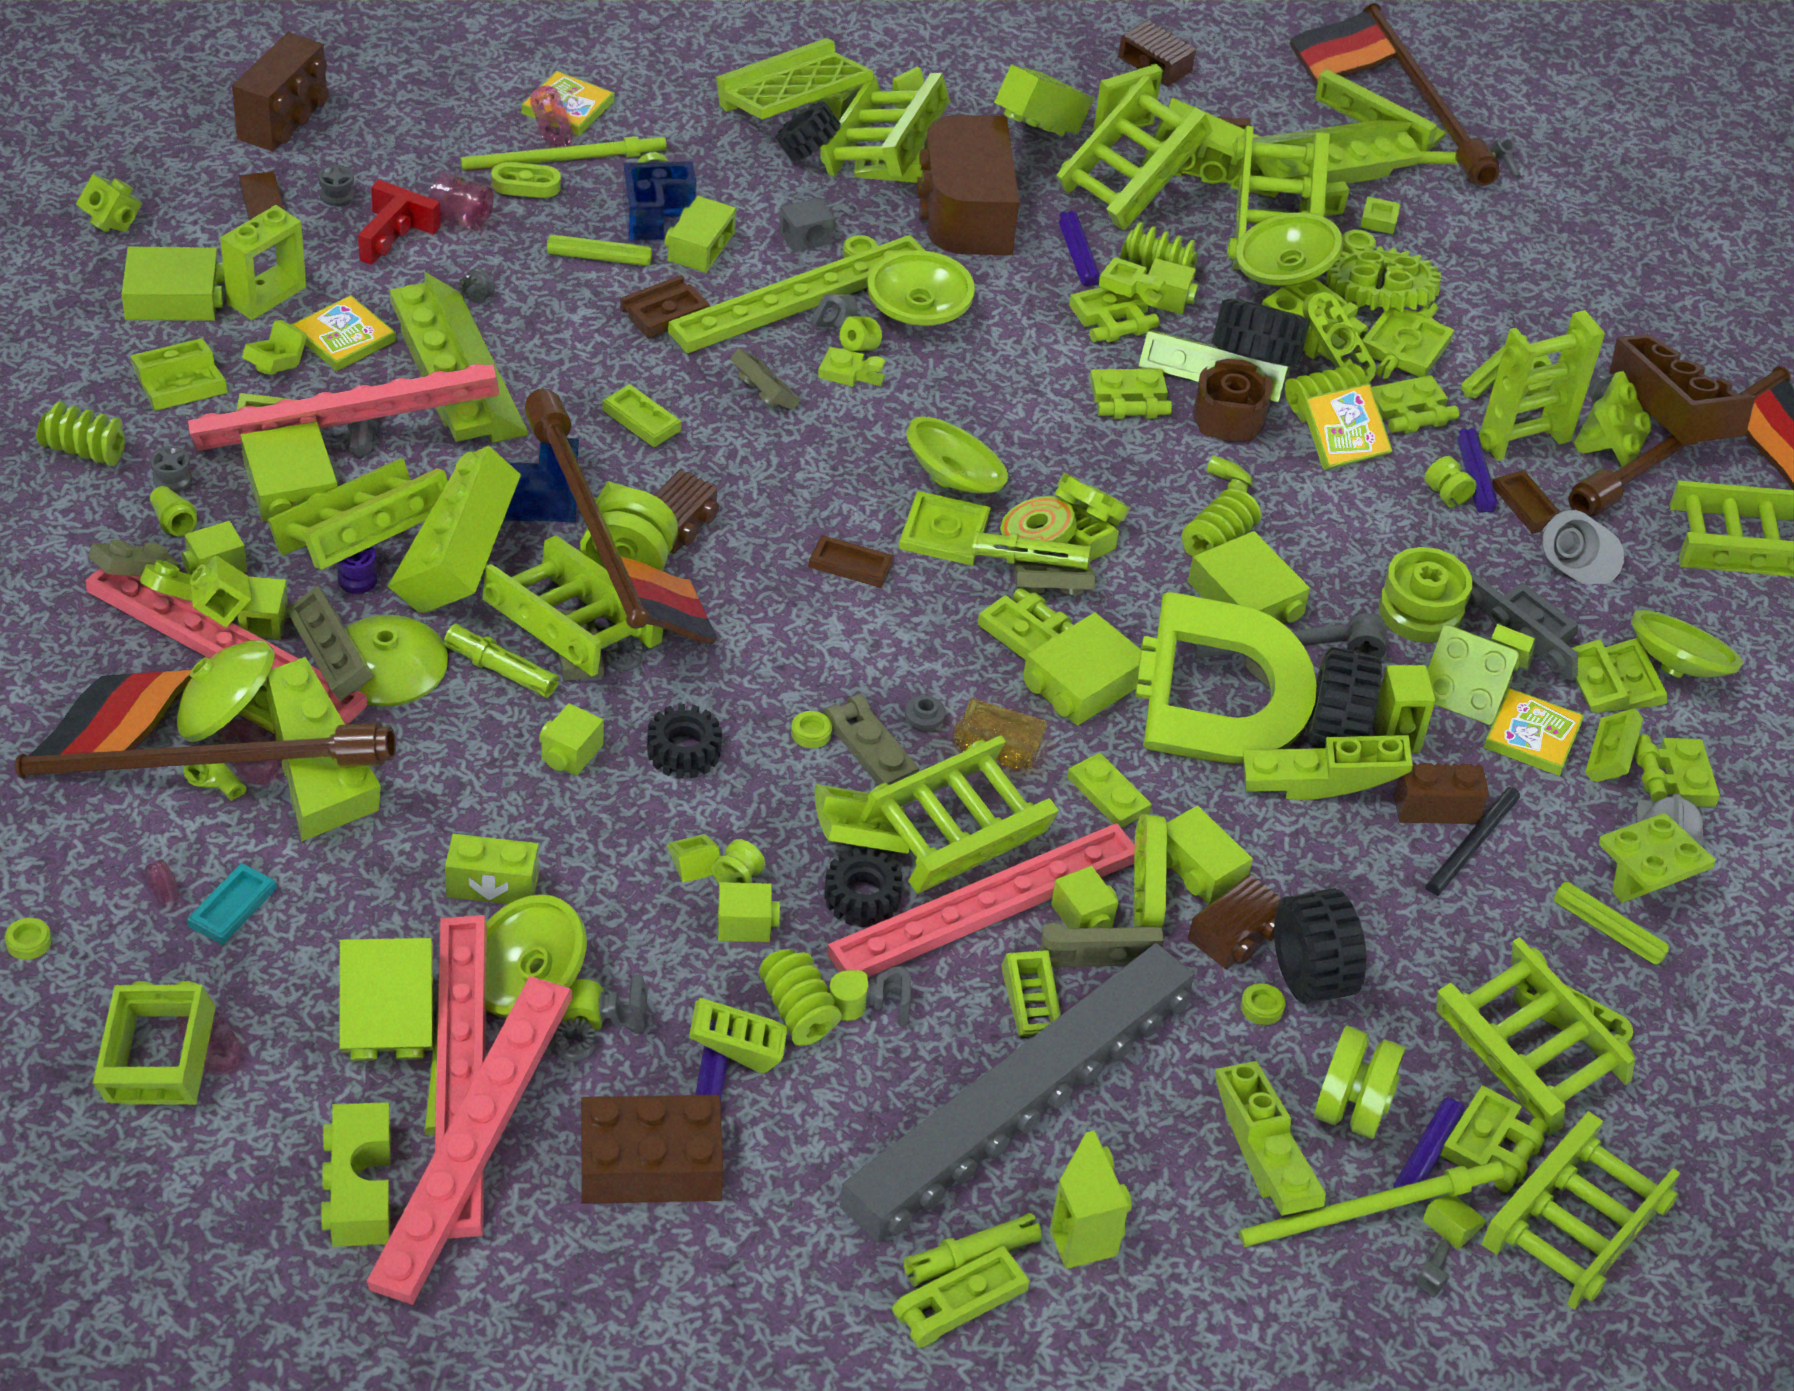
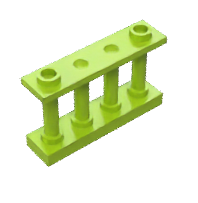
(901, 141)
(1159, 169)
(1311, 187)
(1563, 399)
(358, 513)
(1733, 551)
(577, 578)
(964, 850)
(1519, 1071)
(1560, 1171)

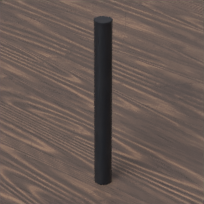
(1473, 841)

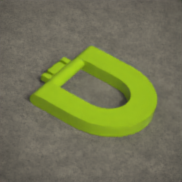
(1234, 629)

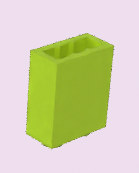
(172, 283)
(286, 467)
(1250, 576)
(1083, 668)
(386, 997)

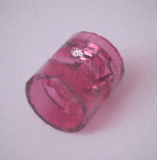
(461, 200)

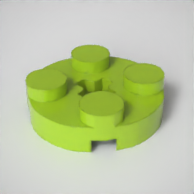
(1094, 500)

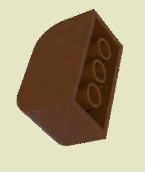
(969, 185)

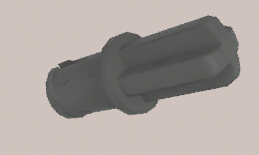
(362, 436)

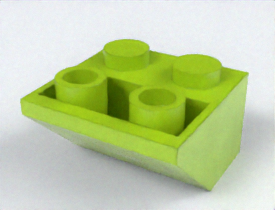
(1089, 1206)

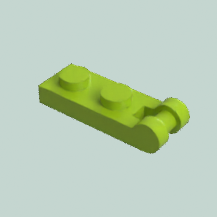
(961, 1295)

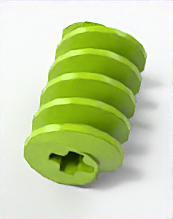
(1146, 247)
(1321, 383)
(82, 433)
(1221, 521)
(799, 995)

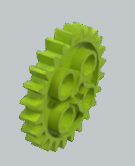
(1405, 284)

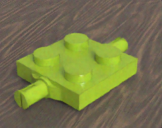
(1408, 340)

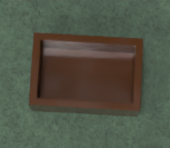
(280, 91)
(651, 1149)

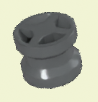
(336, 185)
(171, 468)
(1367, 634)

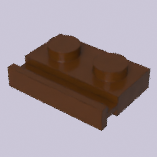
(658, 304)

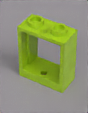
(259, 294)
(154, 1084)

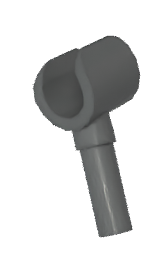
(1504, 152)
(1432, 1277)

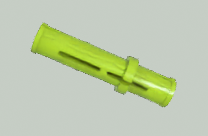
(985, 545)
(508, 664)
(956, 1253)

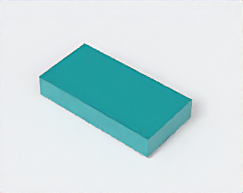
(231, 903)

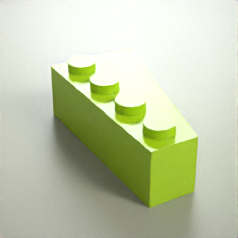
(1043, 101)
(1215, 156)
(458, 533)
(319, 788)

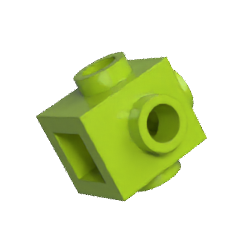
(117, 204)

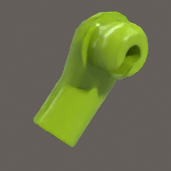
(1230, 471)
(215, 776)

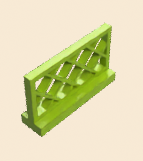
(790, 80)

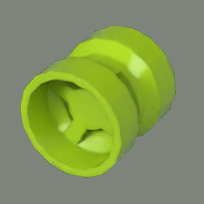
(1448, 479)

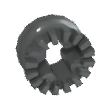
(469, 282)
(618, 661)
(568, 1031)

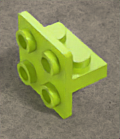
(1615, 422)
(1471, 673)
(1653, 856)

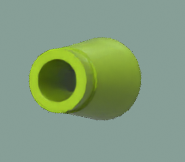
(173, 512)

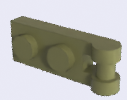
(870, 741)
(1097, 945)

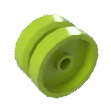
(639, 526)
(1424, 593)
(1361, 1082)

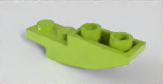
(1332, 771)
(1266, 1140)

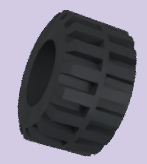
(1260, 332)
(1345, 695)
(1320, 945)

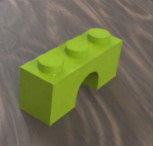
(357, 1206)

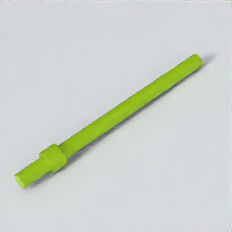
(629, 146)
(1454, 1181)

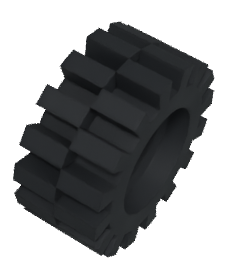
(808, 131)
(682, 758)
(868, 869)

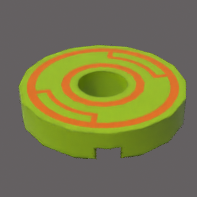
(1049, 511)

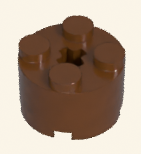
(1232, 400)

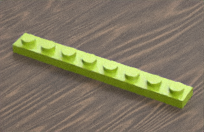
(781, 298)

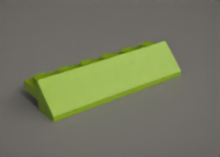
(1355, 151)
(447, 340)

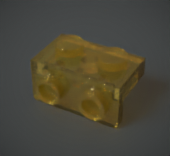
(1020, 731)

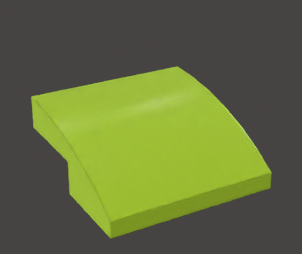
(178, 374)
(1618, 676)
(841, 820)

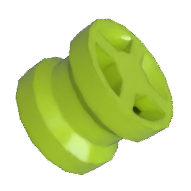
(739, 864)

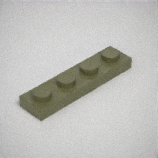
(329, 643)

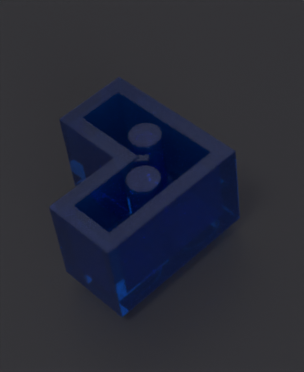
(654, 193)
(543, 489)

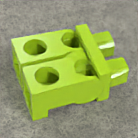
(1292, 299)

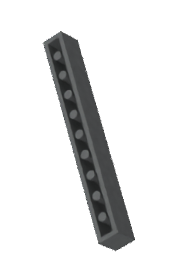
(1015, 1094)

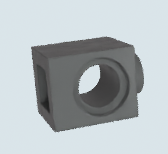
(806, 224)

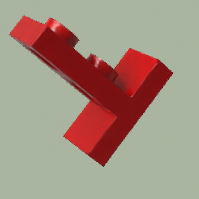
(395, 212)

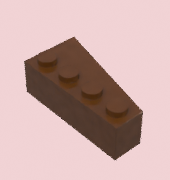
(1680, 392)

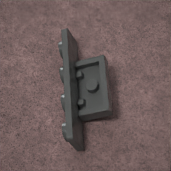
(1533, 616)

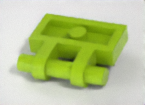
(1104, 307)
(1130, 393)
(1411, 396)
(1023, 621)
(1686, 769)
(1482, 1131)

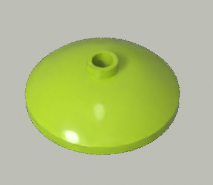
(1289, 249)
(920, 287)
(955, 457)
(1683, 646)
(403, 657)
(222, 688)
(534, 939)

